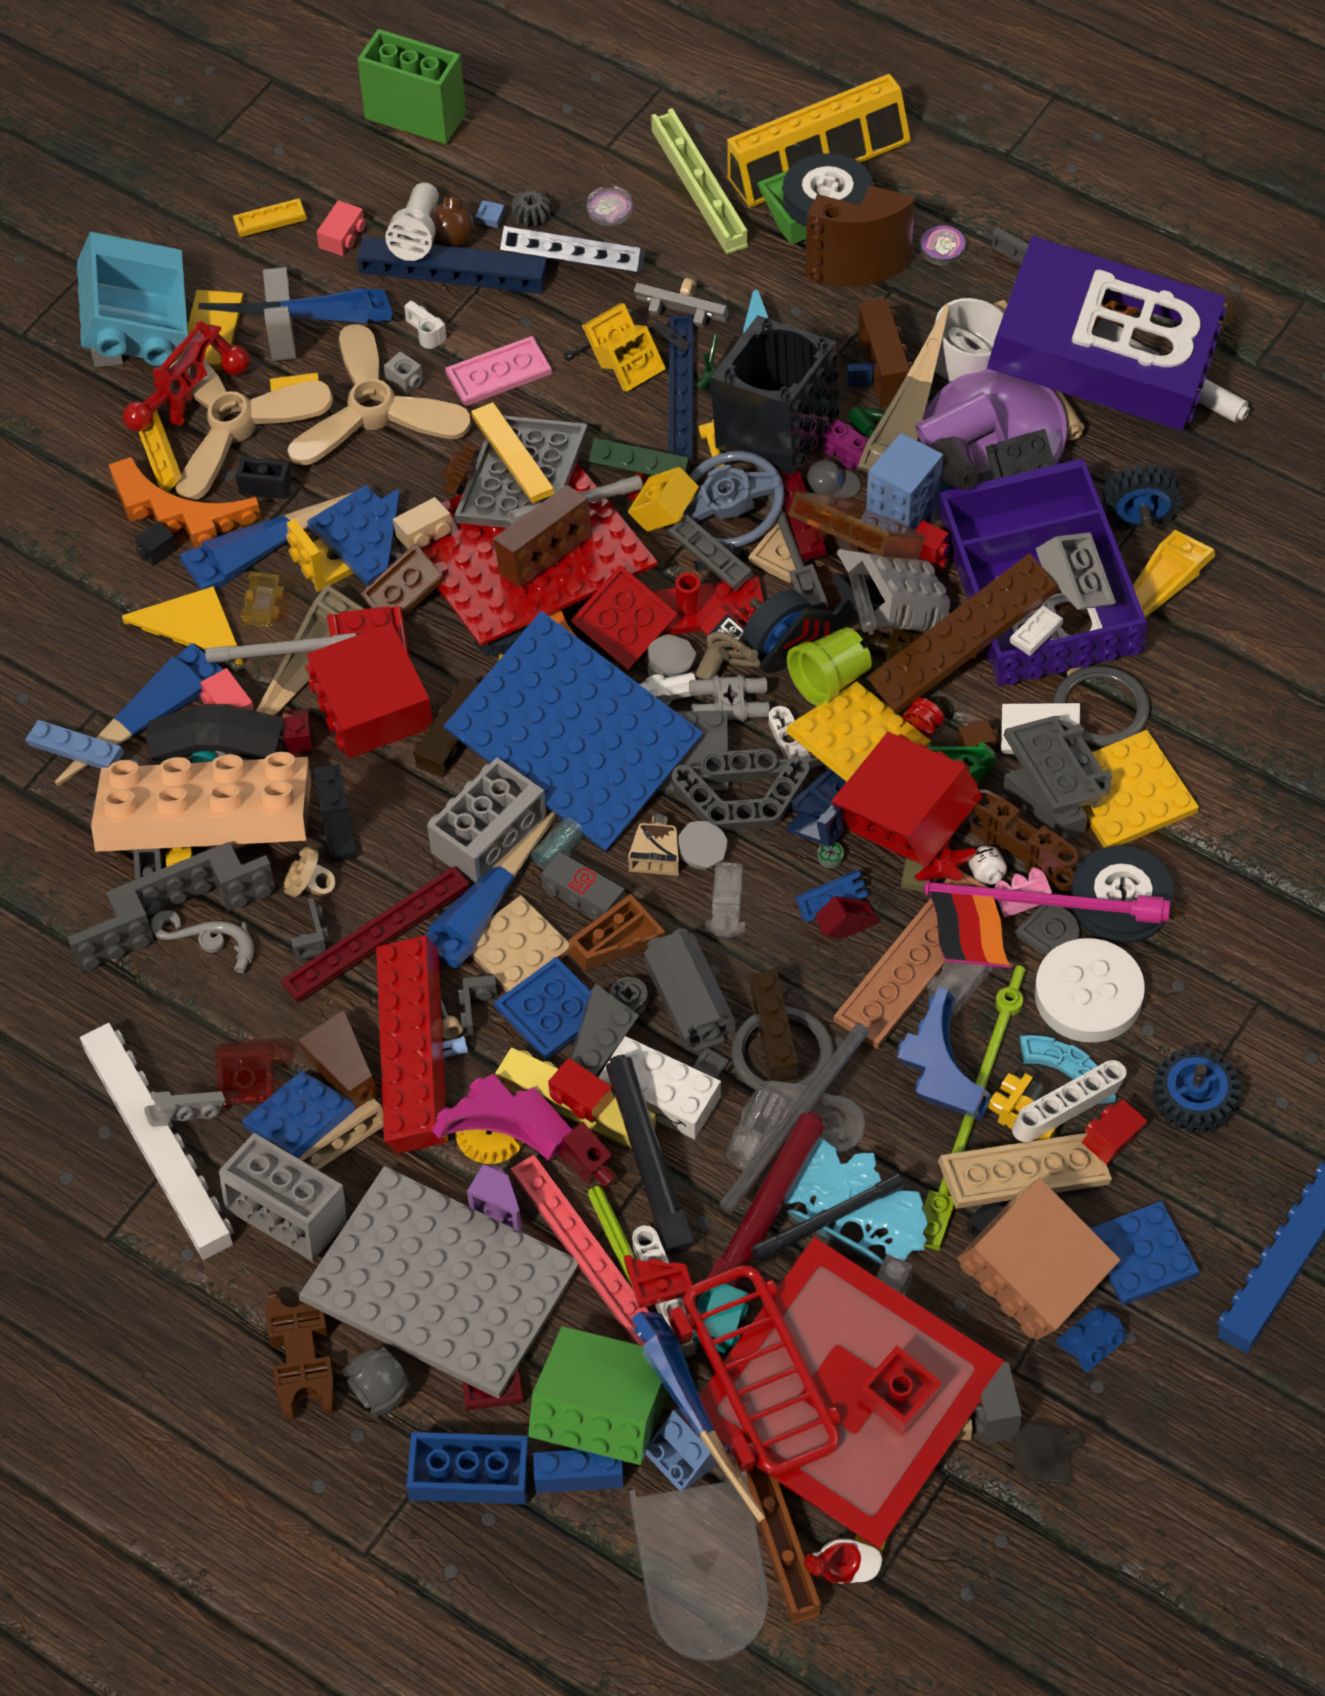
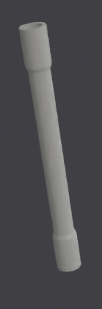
(620, 487)
(227, 653)

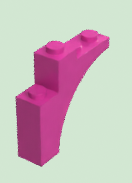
(494, 1109)

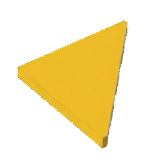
(187, 620)

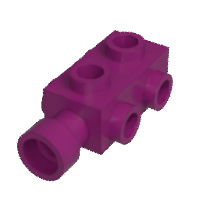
(844, 443)

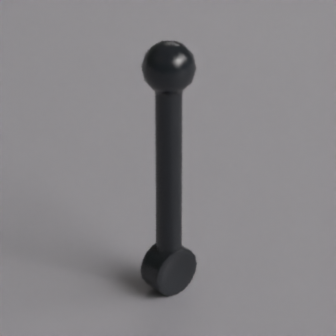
(569, 355)

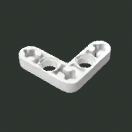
(789, 749)

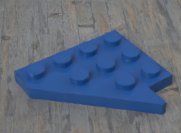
(359, 531)

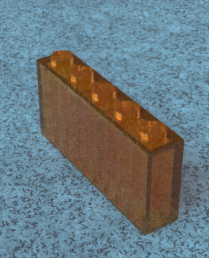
(857, 525)

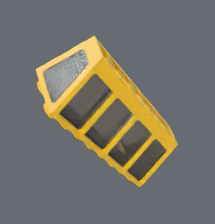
(851, 124)

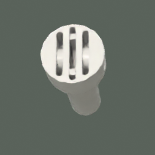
(412, 228)

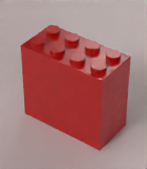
(368, 691)
(907, 798)

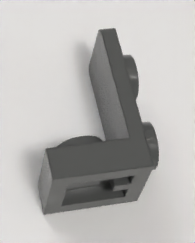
(312, 944)
(475, 988)

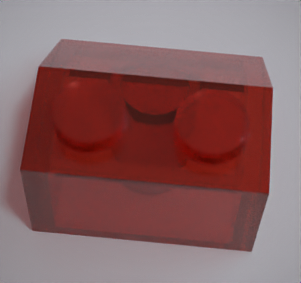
(245, 1072)

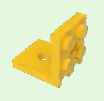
(314, 558)

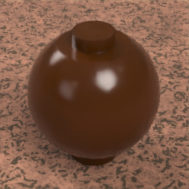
(452, 223)

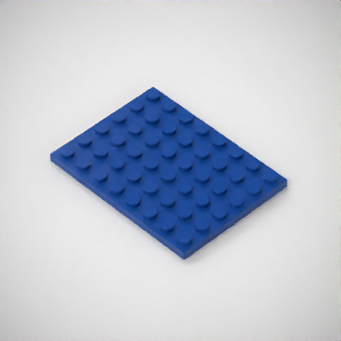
(574, 729)

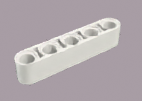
(1102, 1081)
(656, 1251)

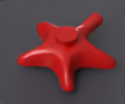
(946, 864)

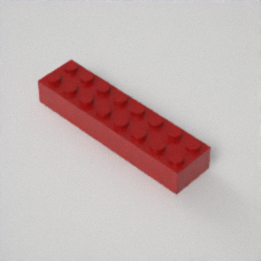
(410, 1043)

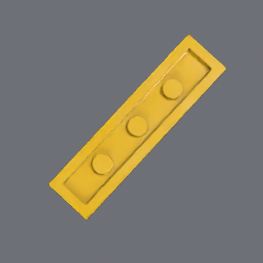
(160, 454)

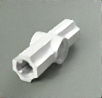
(668, 688)

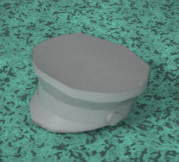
(670, 656)
(702, 844)

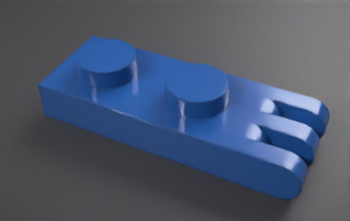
(815, 899)

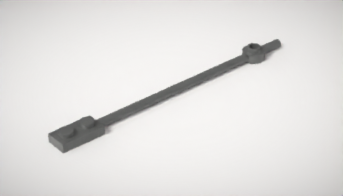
(803, 577)

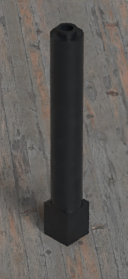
(669, 1219)

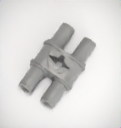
(736, 689)

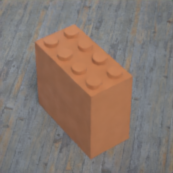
(1037, 1260)

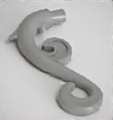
(205, 931)

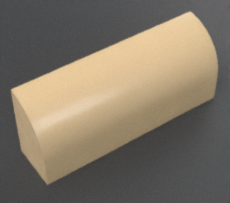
(347, 1134)

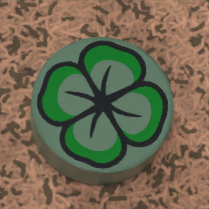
(831, 856)

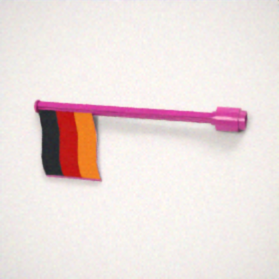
(972, 926)

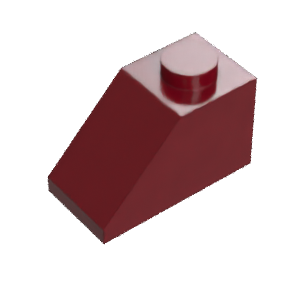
(297, 731)
(845, 917)

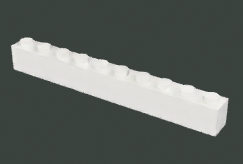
(158, 1144)

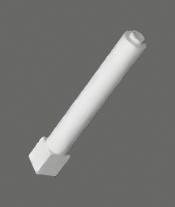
(1211, 395)

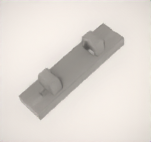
(662, 298)

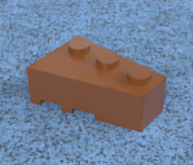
(614, 935)

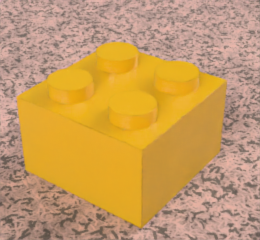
(663, 499)

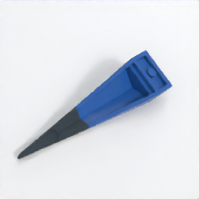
(347, 306)

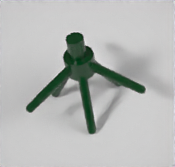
(710, 369)

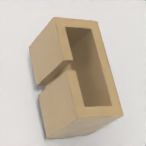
(423, 523)

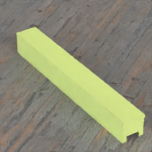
(699, 181)

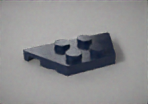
(819, 794)

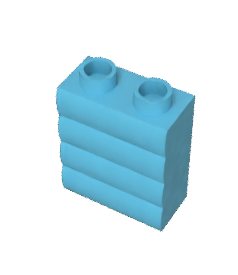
(131, 298)

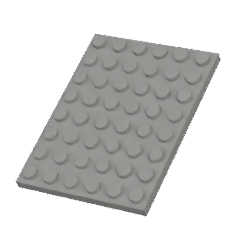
(440, 1281)

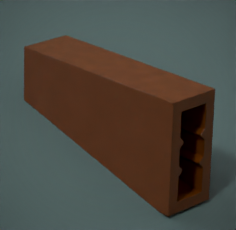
(339, 1059)

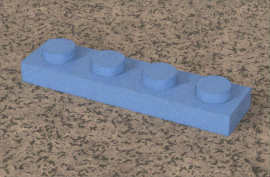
(73, 745)

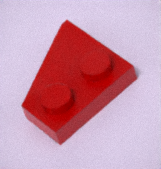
(656, 1281)

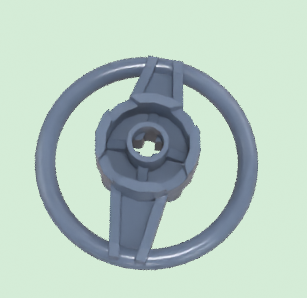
(742, 487)

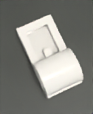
(430, 328)

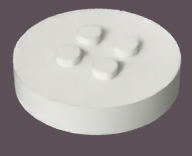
(1089, 990)

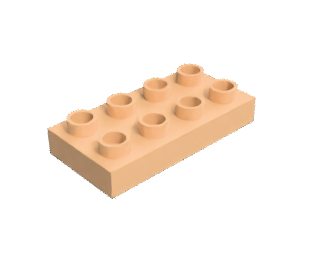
(202, 802)

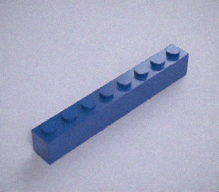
(1278, 1269)

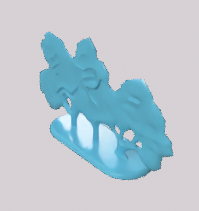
(836, 1182)

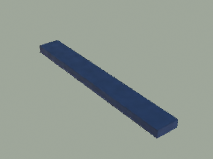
(681, 390)

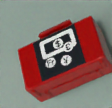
(724, 622)

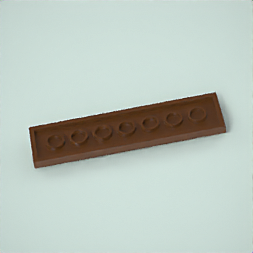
(963, 633)

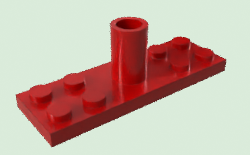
(698, 601)

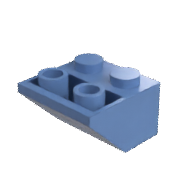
(680, 1452)

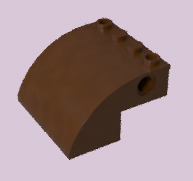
(859, 242)

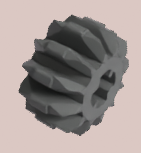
(531, 208)

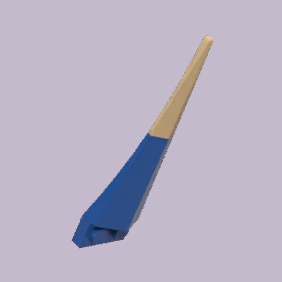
(231, 554)
(166, 692)
(463, 923)
(668, 1363)

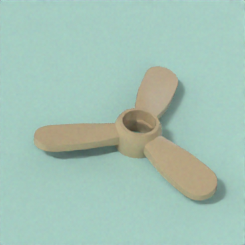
(362, 363)
(278, 406)

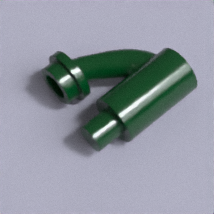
(862, 419)

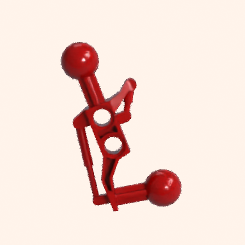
(233, 359)

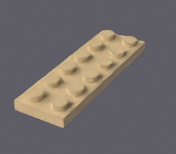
(1003, 1171)

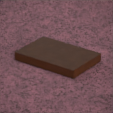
(404, 582)

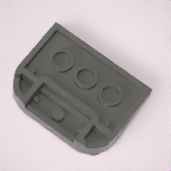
(1059, 763)

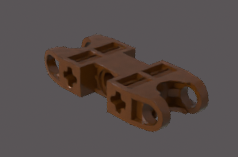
(1035, 847)
(304, 1373)

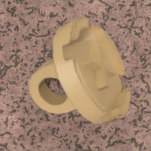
(303, 875)

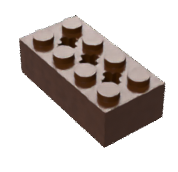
(882, 348)
(543, 536)

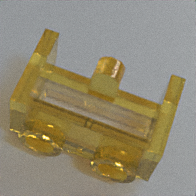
(261, 599)

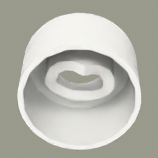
(967, 337)

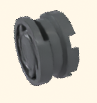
(631, 993)

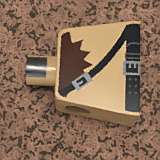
(655, 848)

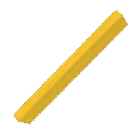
(512, 452)

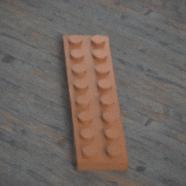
(898, 976)

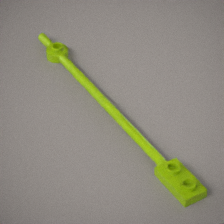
(939, 1204)

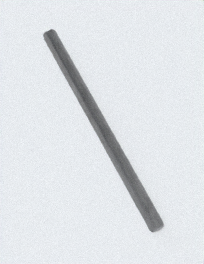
(861, 595)
(784, 1129)

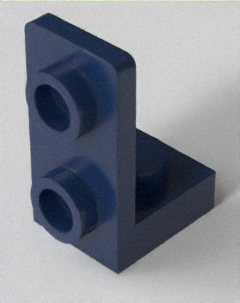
(819, 830)

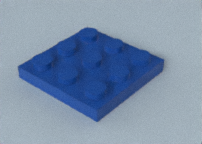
(546, 1007)
(299, 1114)
(1148, 1252)

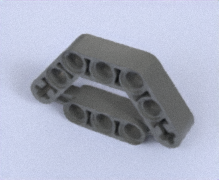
(727, 773)

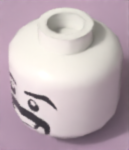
(988, 865)

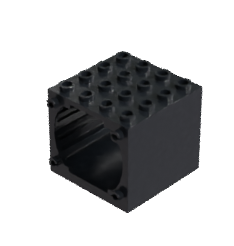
(775, 393)

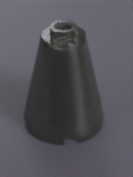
(958, 463)

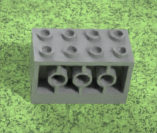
(486, 820)
(283, 1196)

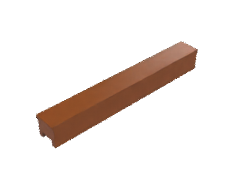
(783, 1548)

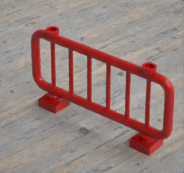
(743, 1451)

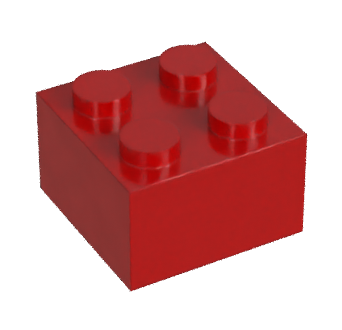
(899, 1390)

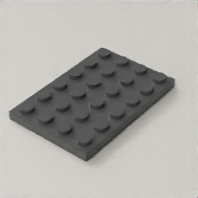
(494, 490)

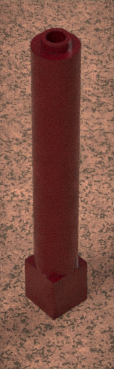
(771, 1195)

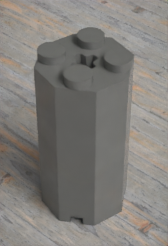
(689, 990)

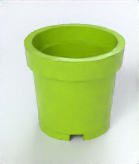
(828, 665)

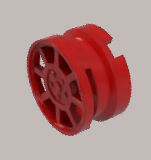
(924, 716)

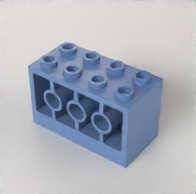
(906, 483)

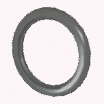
(1117, 675)
(795, 1014)

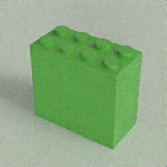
(412, 86)
(597, 1397)

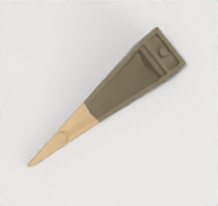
(909, 402)
(292, 673)

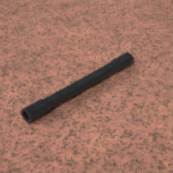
(777, 1242)

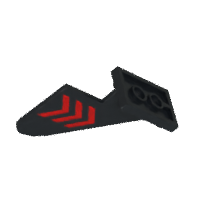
(817, 623)

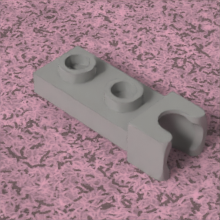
(183, 1107)

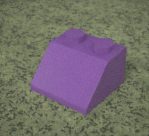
(494, 1197)

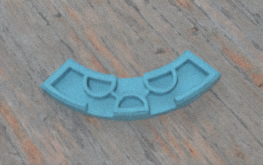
(1057, 1055)

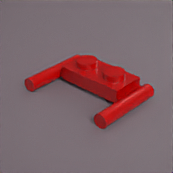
(368, 619)

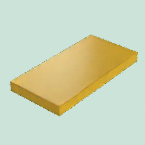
(226, 320)

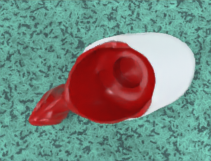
(844, 1561)

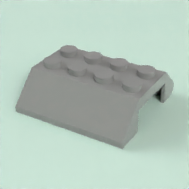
(908, 586)

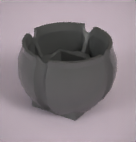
(377, 1381)

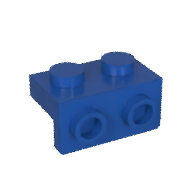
(1093, 1338)

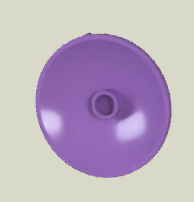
(991, 409)

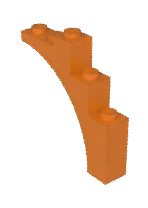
(200, 519)

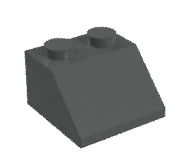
(998, 1409)

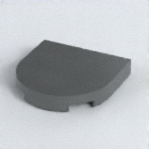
(1048, 928)

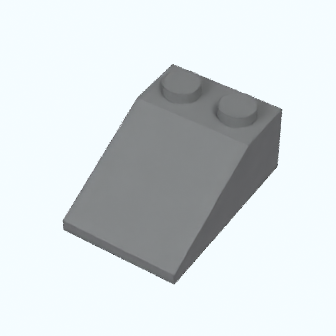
(1077, 570)

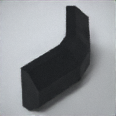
(214, 729)

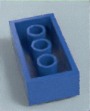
(468, 1468)

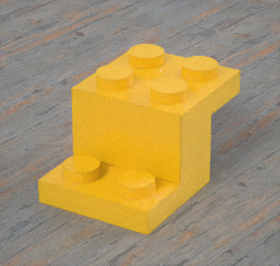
(623, 347)

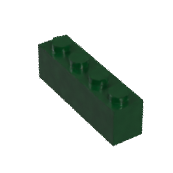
(633, 459)

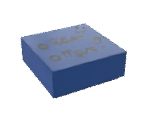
(859, 374)

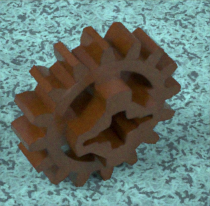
(459, 468)

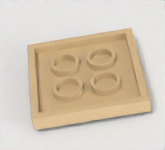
(517, 944)

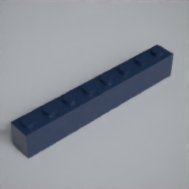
(457, 266)

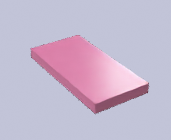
(498, 371)

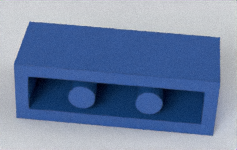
(575, 1471)

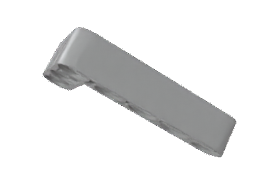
(277, 319)

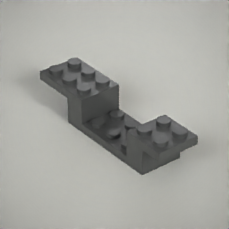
(167, 887)

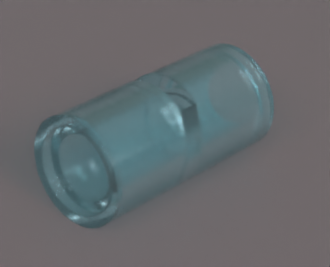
(560, 839)

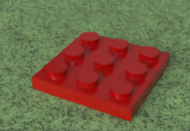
(623, 617)

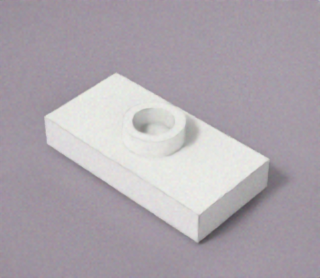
(1036, 630)

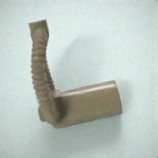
(717, 654)

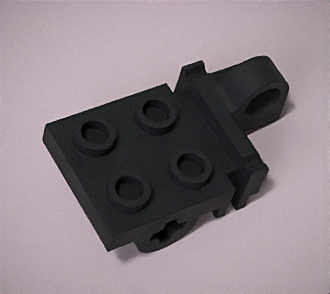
(1018, 455)

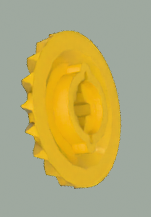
(487, 1148)

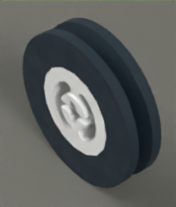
(826, 176)
(1101, 877)

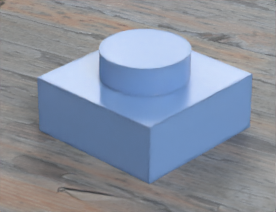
(490, 214)

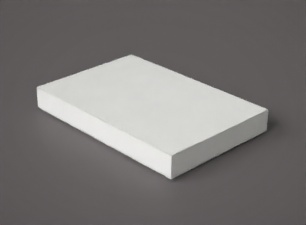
(1024, 713)

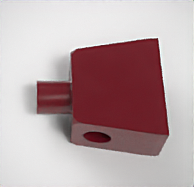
(587, 1156)

